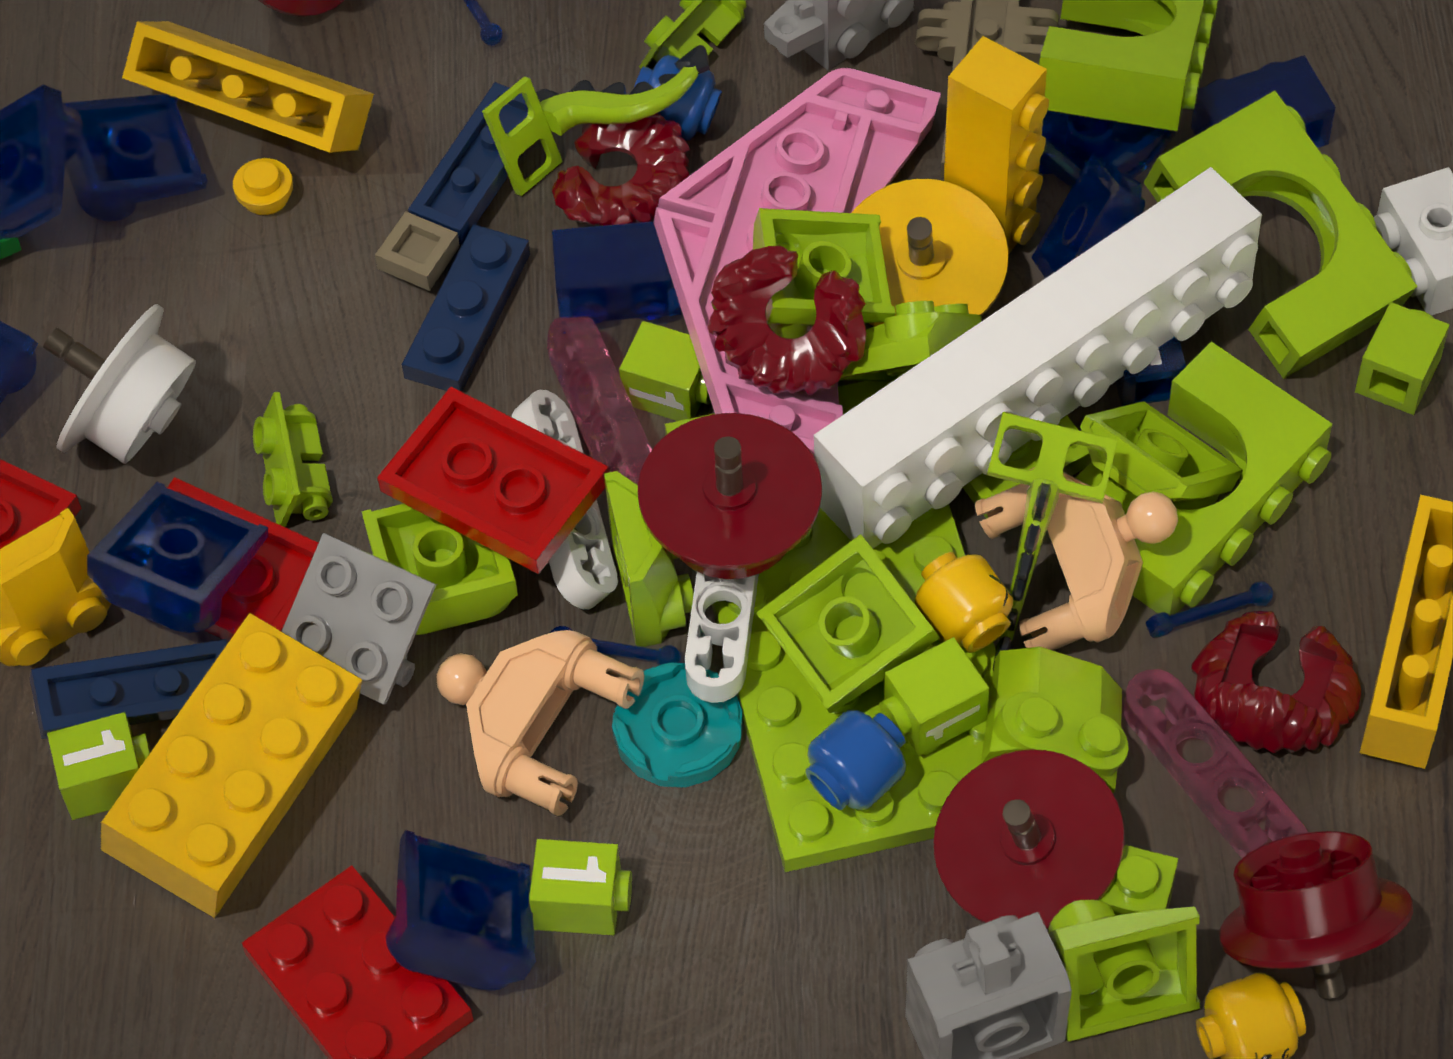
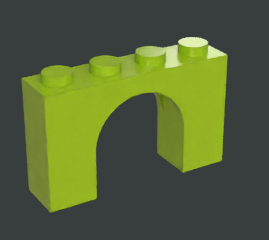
(1129, 78)
(1271, 156)
(1256, 429)

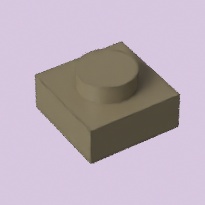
(417, 251)

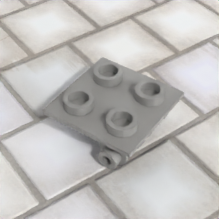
(360, 614)

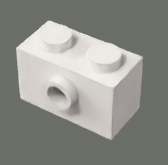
(1418, 225)

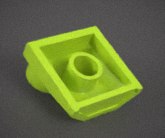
(824, 244)
(909, 339)
(1160, 457)
(646, 569)
(468, 575)
(847, 624)
(1055, 706)
(1125, 965)

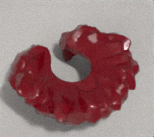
(660, 167)
(775, 361)
(1262, 713)

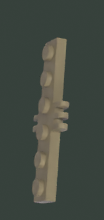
(962, 24)

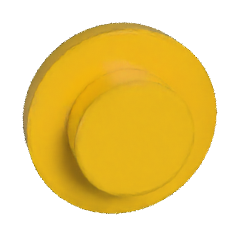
(263, 185)

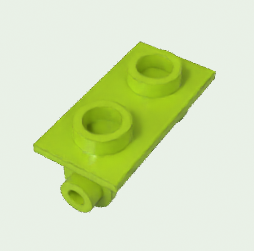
(709, 17)
(286, 440)

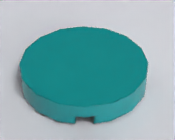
(673, 733)

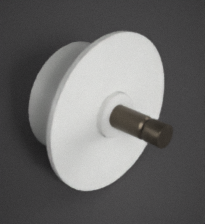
(128, 391)

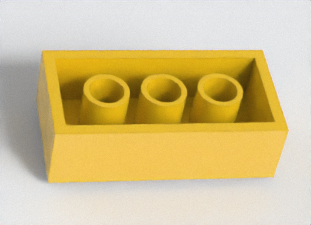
(230, 765)

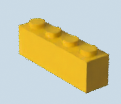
(247, 86)
(997, 134)
(1417, 644)

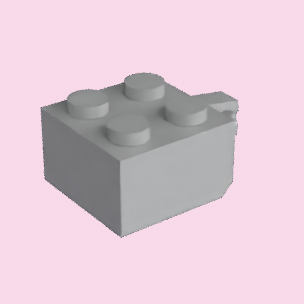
(832, 28)
(989, 993)

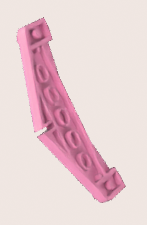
(811, 155)

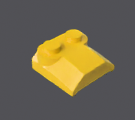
(46, 591)

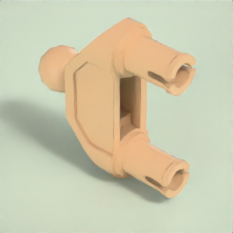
(1095, 554)
(520, 700)

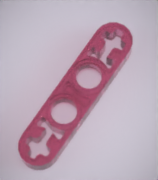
(597, 395)
(1206, 779)

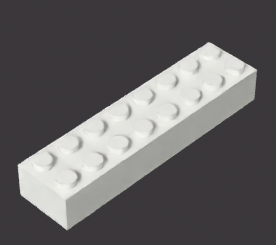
(1037, 359)

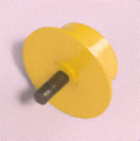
(939, 244)

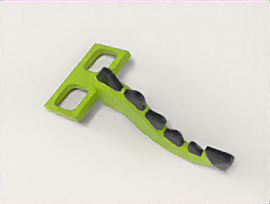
(581, 105)
(1042, 496)

